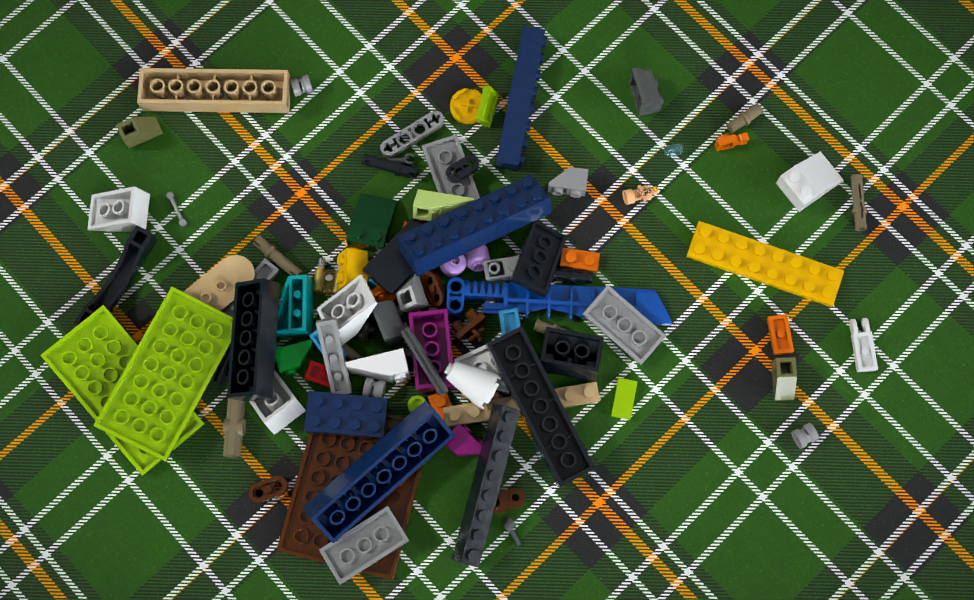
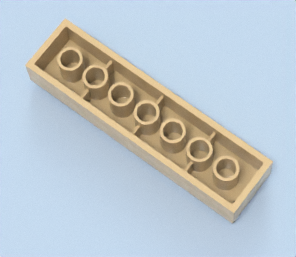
(214, 90)

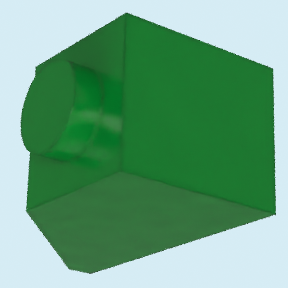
(293, 357)

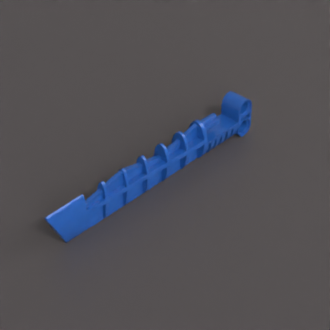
(561, 298)

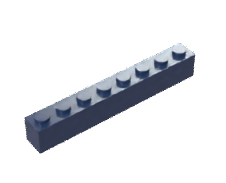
(520, 99)

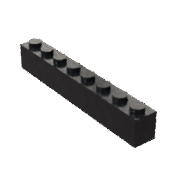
(485, 485)

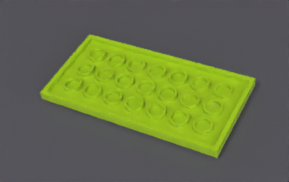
(91, 364)
(167, 374)

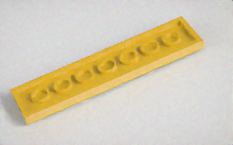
(765, 264)

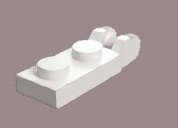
(863, 346)

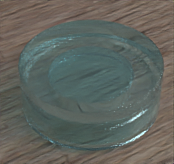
(673, 150)

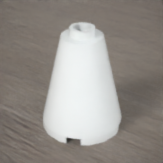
(473, 382)

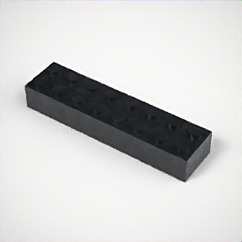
(540, 406)

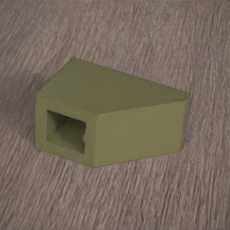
(138, 130)
(784, 378)

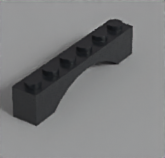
(132, 257)

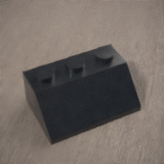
(571, 354)

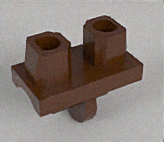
(475, 320)

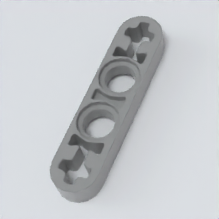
(410, 132)

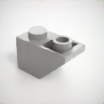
(570, 182)
(499, 269)
(411, 295)

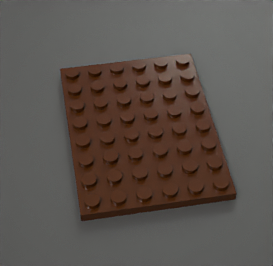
(323, 462)

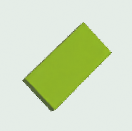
(487, 106)
(624, 398)

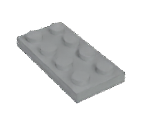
(439, 157)
(624, 325)
(364, 545)

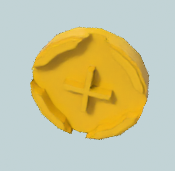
(465, 105)

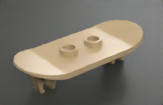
(218, 284)

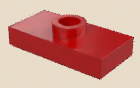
(317, 373)

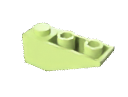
(432, 205)

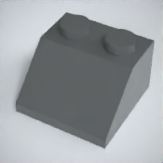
(645, 92)
(389, 322)

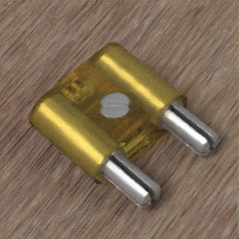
(325, 280)

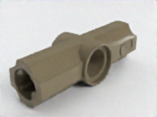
(234, 428)

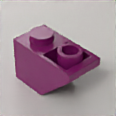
(463, 443)

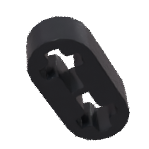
(460, 165)

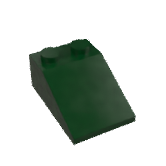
(371, 223)

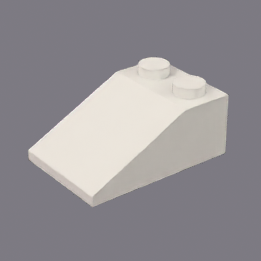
(809, 181)
(119, 210)
(350, 307)
(386, 366)
(279, 410)

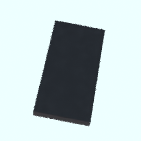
(538, 258)
(389, 266)

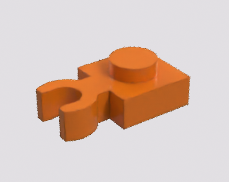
(730, 141)

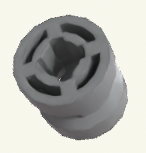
(305, 83)
(374, 388)
(805, 435)

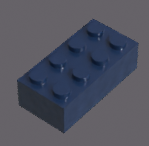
(346, 415)

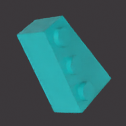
(296, 308)

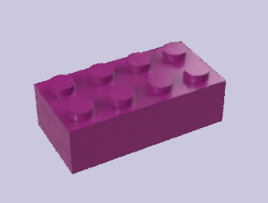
(434, 336)

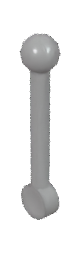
(182, 222)

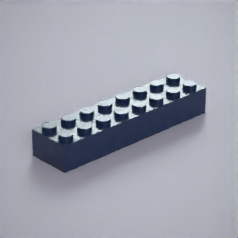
(474, 224)
(378, 471)

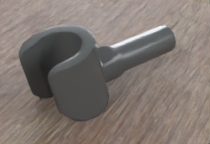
(403, 159)
(508, 525)

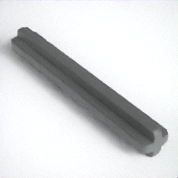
(424, 361)

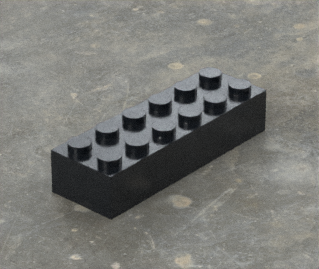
(253, 340)

